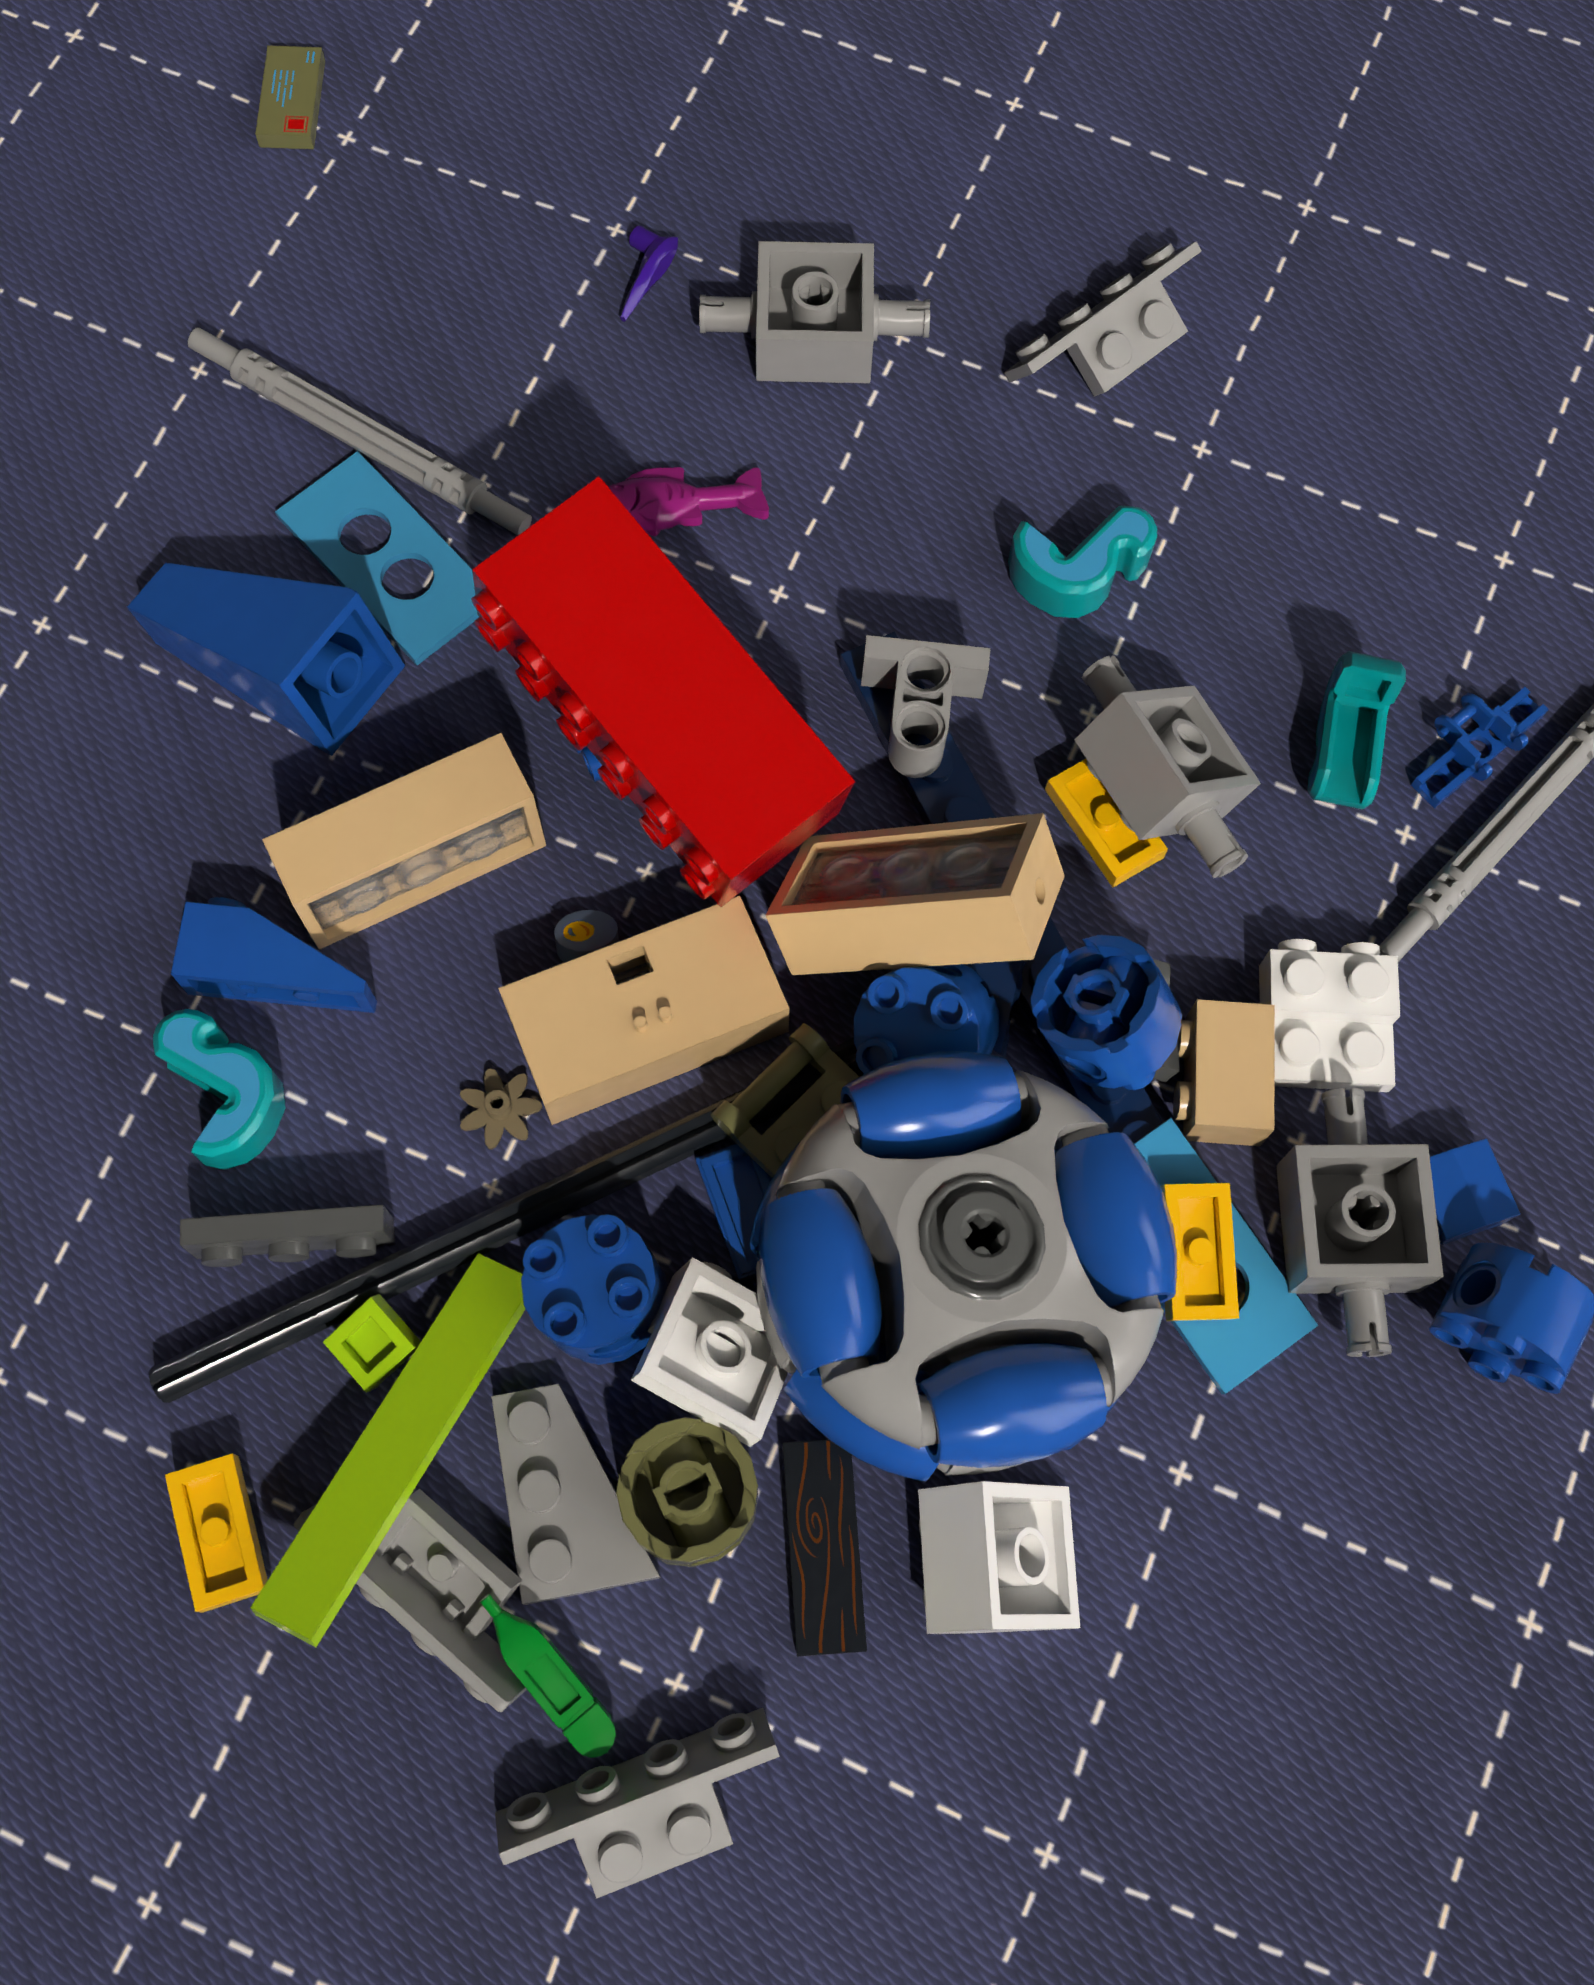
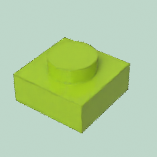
(372, 1343)

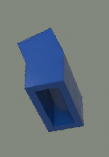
(1470, 1191)

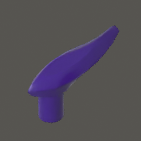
(658, 256)

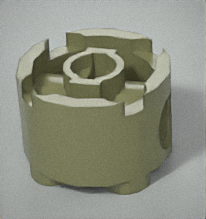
(688, 1492)

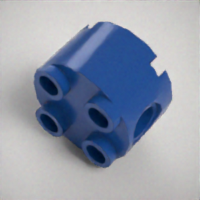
(1107, 1012)
(924, 1013)
(593, 1288)
(1515, 1316)

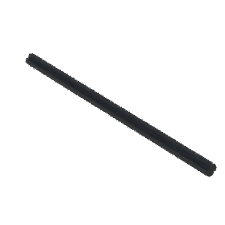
(463, 1242)

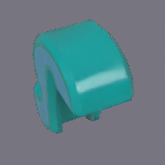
(1084, 578)
(1354, 729)
(234, 1073)

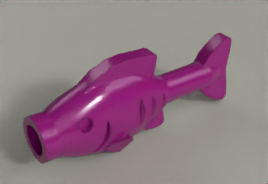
(663, 500)

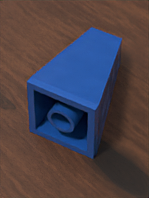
(280, 644)

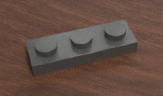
(288, 1234)

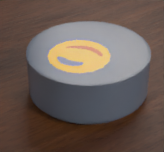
(584, 933)

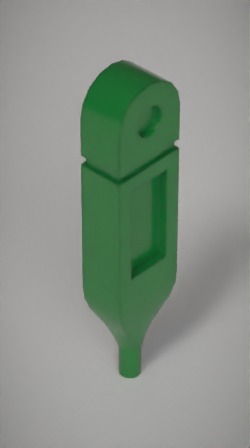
(552, 1682)

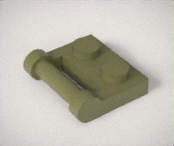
(783, 1136)

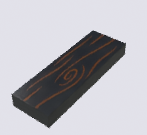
(823, 1549)

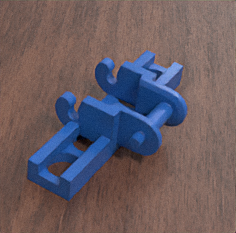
(1463, 752)

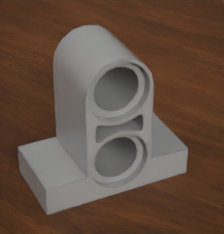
(954, 671)

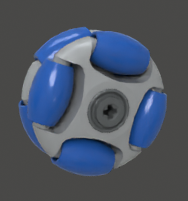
(938, 1234)

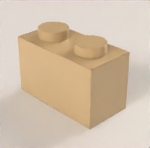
(1227, 1073)

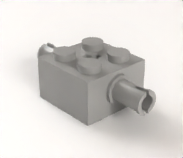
(814, 313)
(1166, 763)
(1382, 1187)

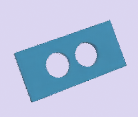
(358, 489)
(1268, 1315)

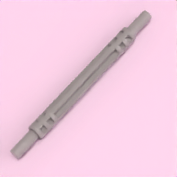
(359, 431)
(1494, 837)

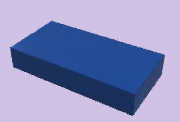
(735, 1192)

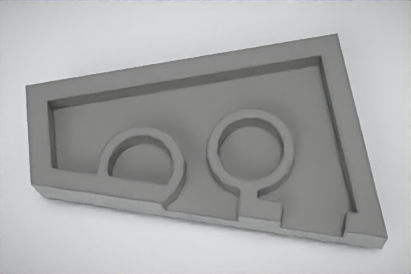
(561, 1502)

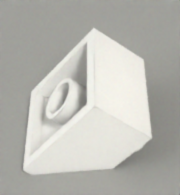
(997, 1558)

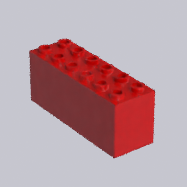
(657, 692)

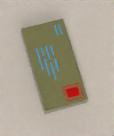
(290, 97)

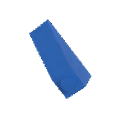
(243, 956)

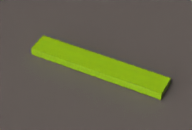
(392, 1453)

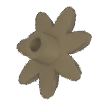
(499, 1118)

